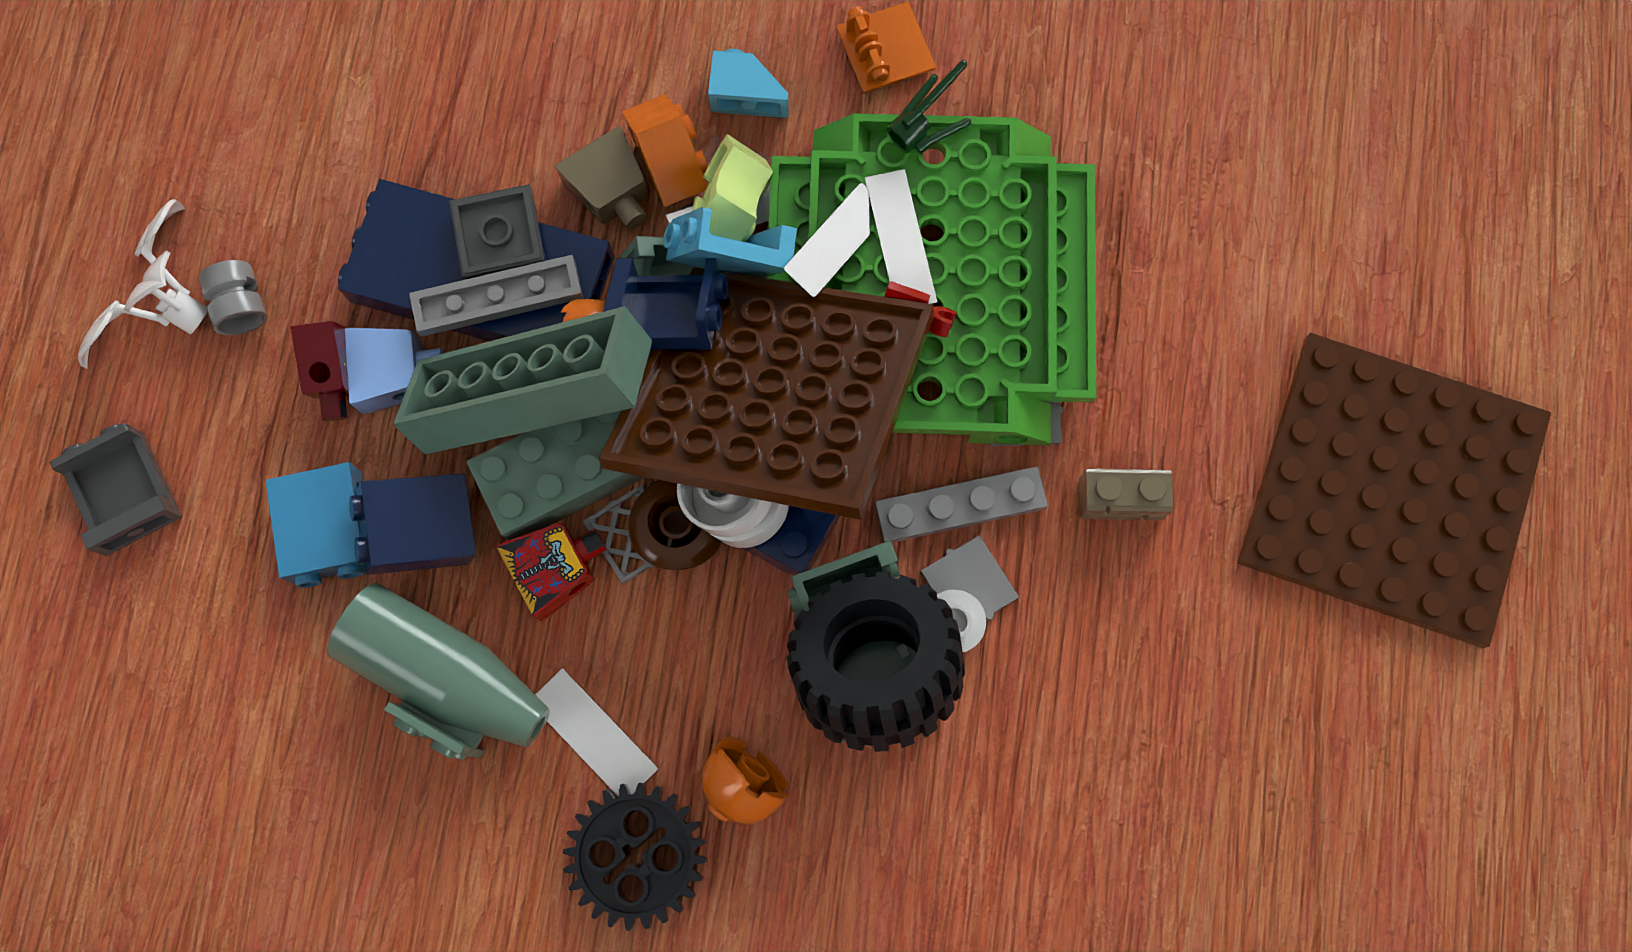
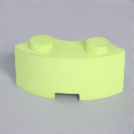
(734, 188)

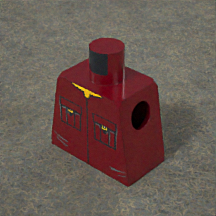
(323, 366)

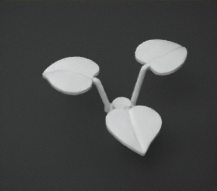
(175, 306)

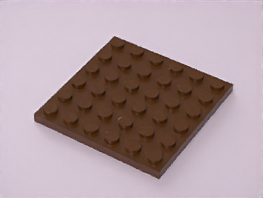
(785, 400)
(1396, 490)

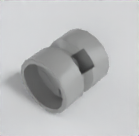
(233, 297)

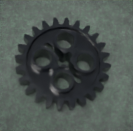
(661, 886)

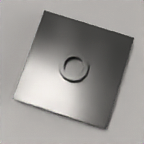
(496, 231)

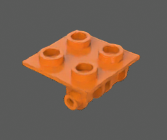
(885, 46)

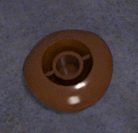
(664, 533)

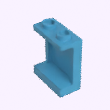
(315, 524)

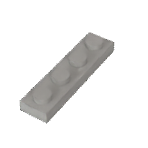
(496, 295)
(961, 505)

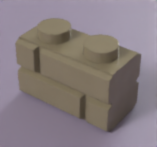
(1125, 494)

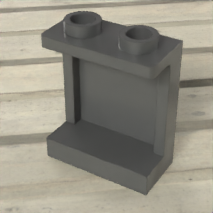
(117, 488)

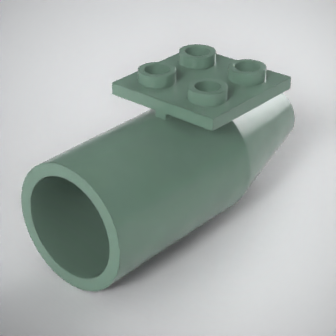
(445, 678)

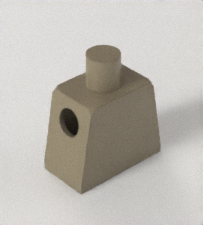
(607, 179)

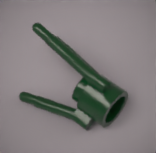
(911, 126)

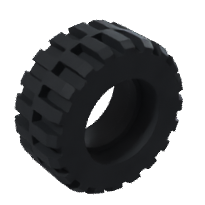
(884, 709)

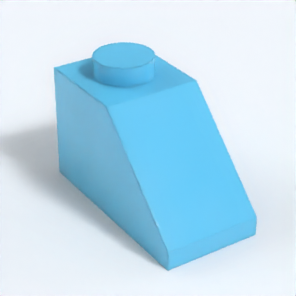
(745, 86)

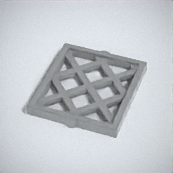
(615, 507)

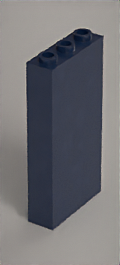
(412, 247)

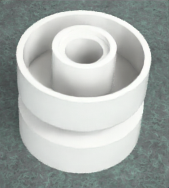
(730, 517)

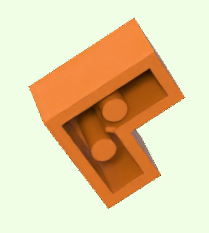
(664, 142)

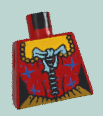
(551, 566)

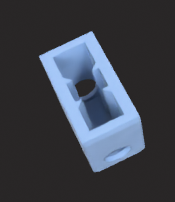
(381, 365)

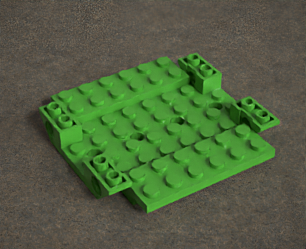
(1008, 263)

